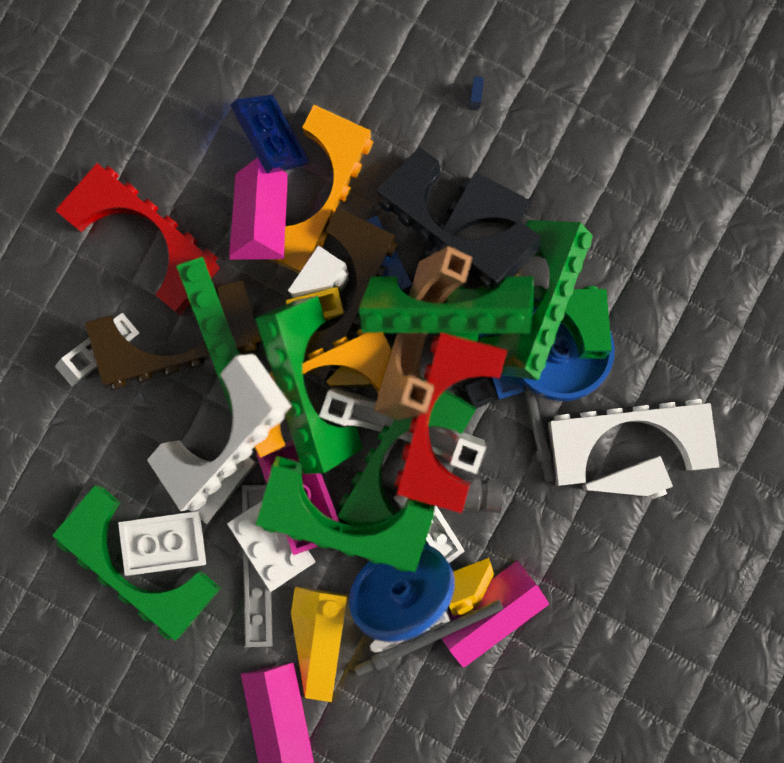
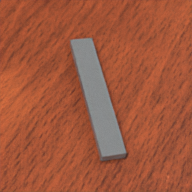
(256, 594)

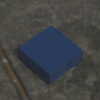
(476, 93)

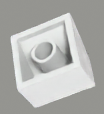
(319, 274)

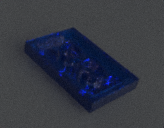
(269, 133)

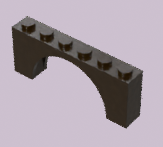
(368, 250)
(122, 362)

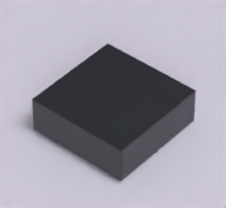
(480, 392)

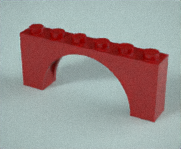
(103, 195)
(423, 474)

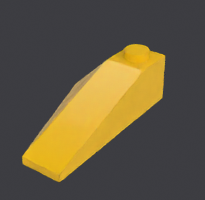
(318, 632)

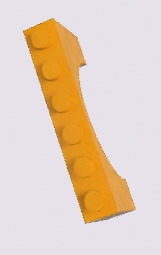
(345, 146)
(364, 354)

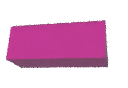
(258, 214)
(313, 486)
(520, 602)
(277, 715)

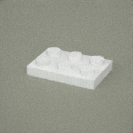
(162, 543)
(267, 550)

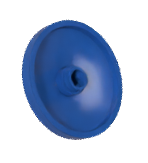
(567, 375)
(401, 604)

